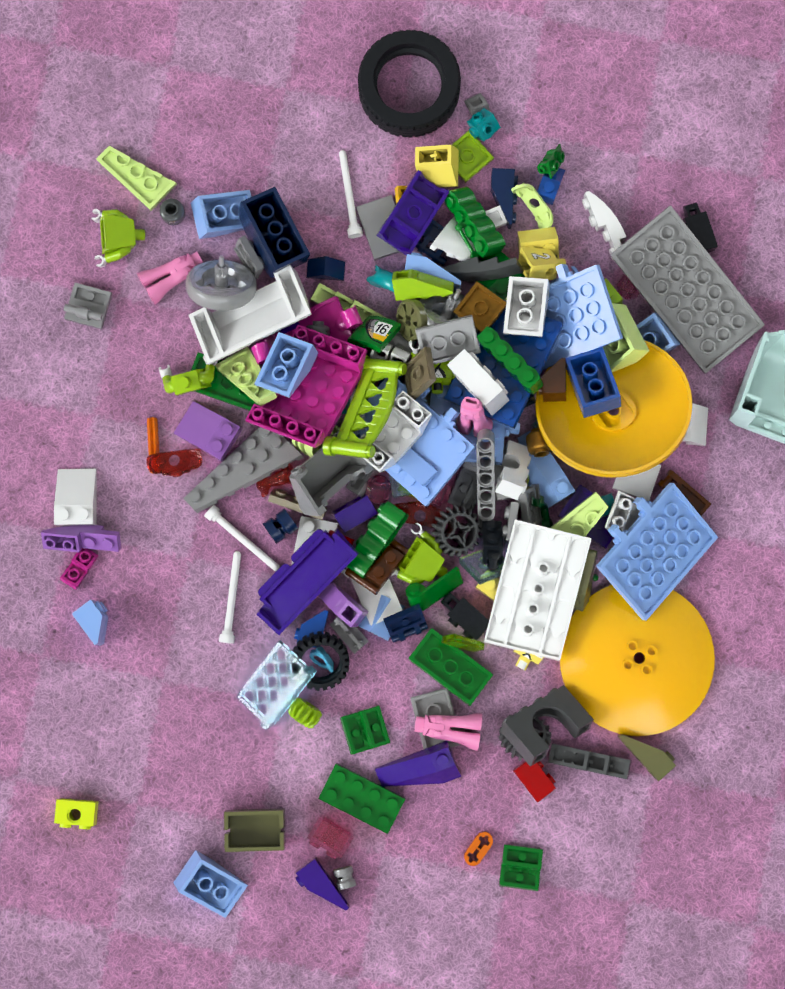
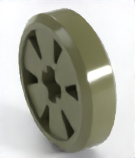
(411, 315)

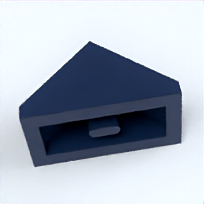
(325, 268)

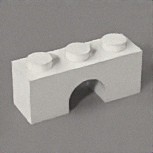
(515, 472)

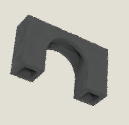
(557, 704)

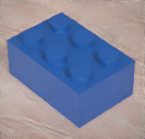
(593, 382)

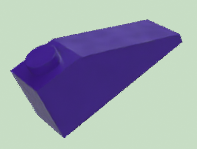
(318, 882)

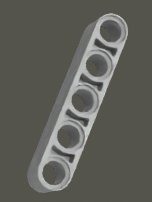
(486, 449)

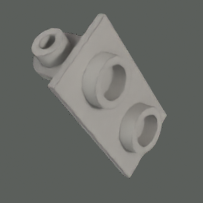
(350, 635)

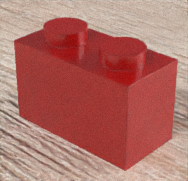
(535, 780)

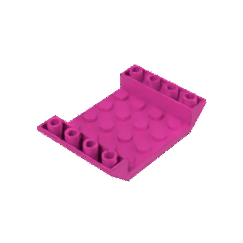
(321, 395)

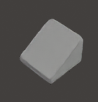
(476, 104)

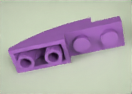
(76, 537)

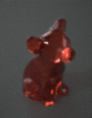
(277, 479)

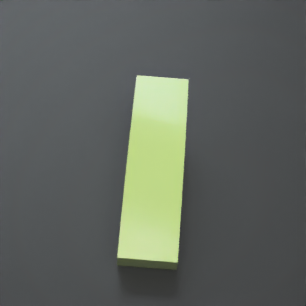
(323, 293)

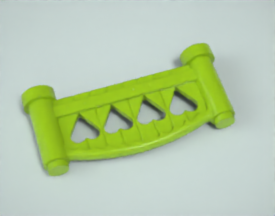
(346, 441)

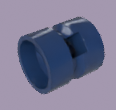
(283, 519)

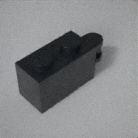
(700, 226)
(492, 543)
(466, 617)

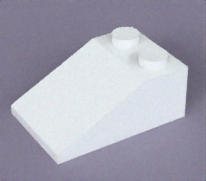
(526, 306)
(75, 497)

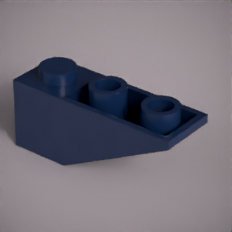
(501, 184)

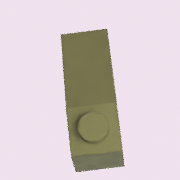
(586, 581)
(653, 759)

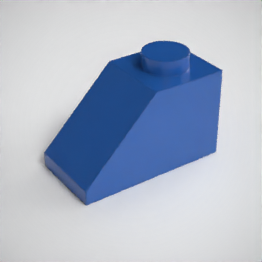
(549, 187)
(314, 625)

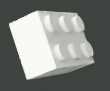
(479, 381)

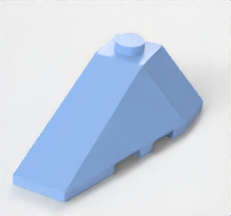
(548, 474)

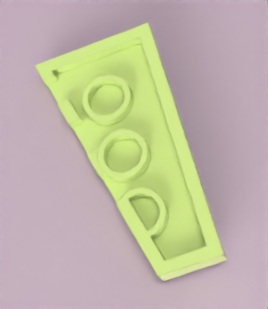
(141, 181)
(242, 372)
(583, 517)

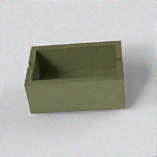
(254, 830)

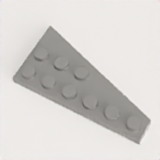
(245, 466)

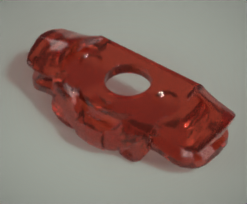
(189, 460)
(430, 511)

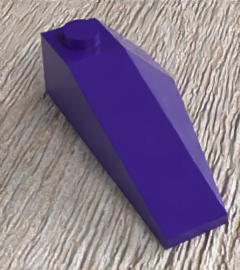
(424, 767)

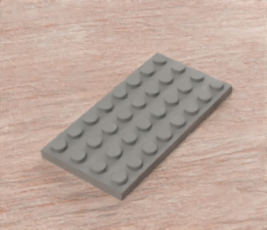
(687, 289)

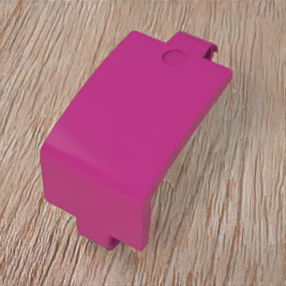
(329, 311)

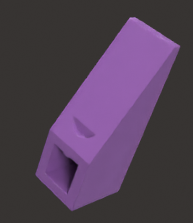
(343, 605)

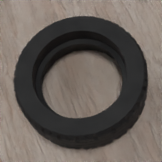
(409, 43)

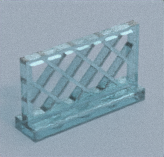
(286, 697)

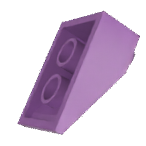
(208, 431)

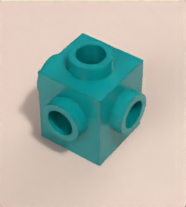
(483, 125)

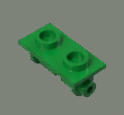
(551, 161)

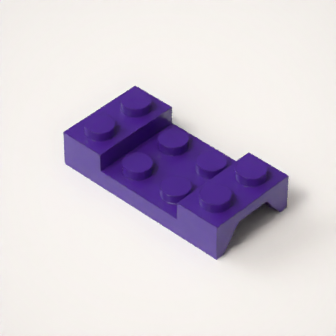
(412, 214)

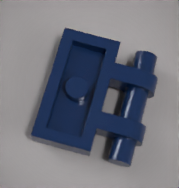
(430, 235)
(405, 623)

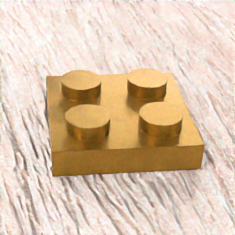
(482, 305)

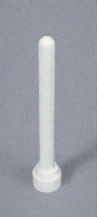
(354, 229)
(214, 515)
(227, 634)

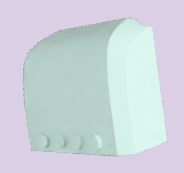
(762, 391)

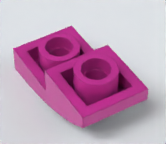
(79, 568)

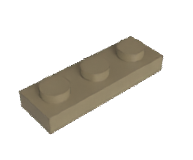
(281, 498)

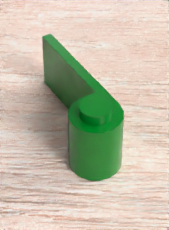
(429, 595)

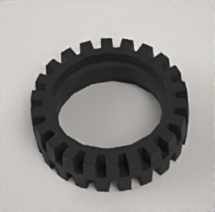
(328, 640)

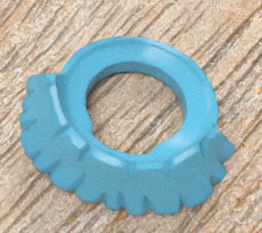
(320, 652)

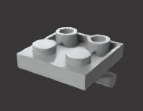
(87, 306)
(510, 514)

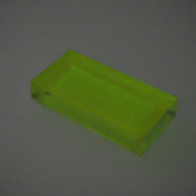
(462, 642)

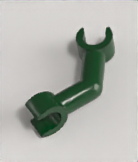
(546, 521)

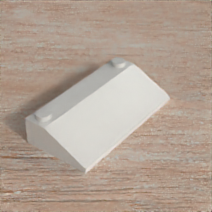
(268, 312)

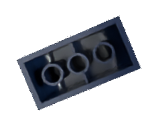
(272, 231)

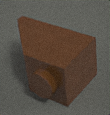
(554, 383)

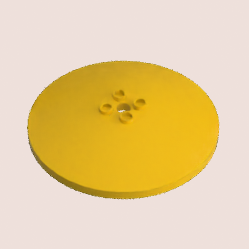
(643, 433)
(633, 696)

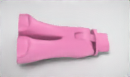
(176, 268)
(472, 415)
(439, 728)

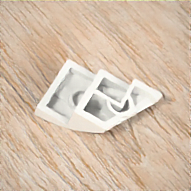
(452, 242)

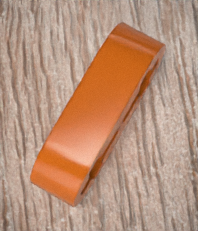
(482, 851)

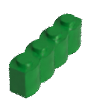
(476, 224)
(510, 360)
(378, 537)

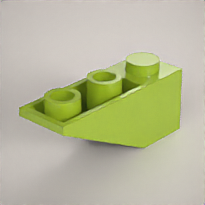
(416, 284)

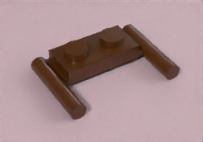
(382, 568)

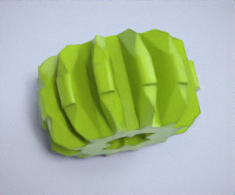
(304, 713)

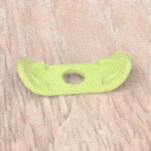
(542, 213)

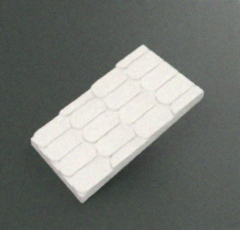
(537, 590)

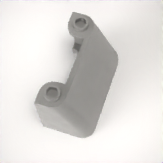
(323, 477)

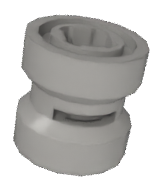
(344, 877)

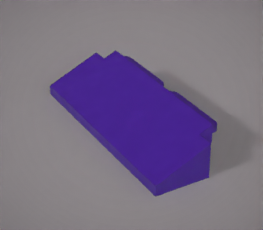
(296, 586)

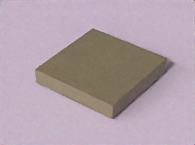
(420, 373)

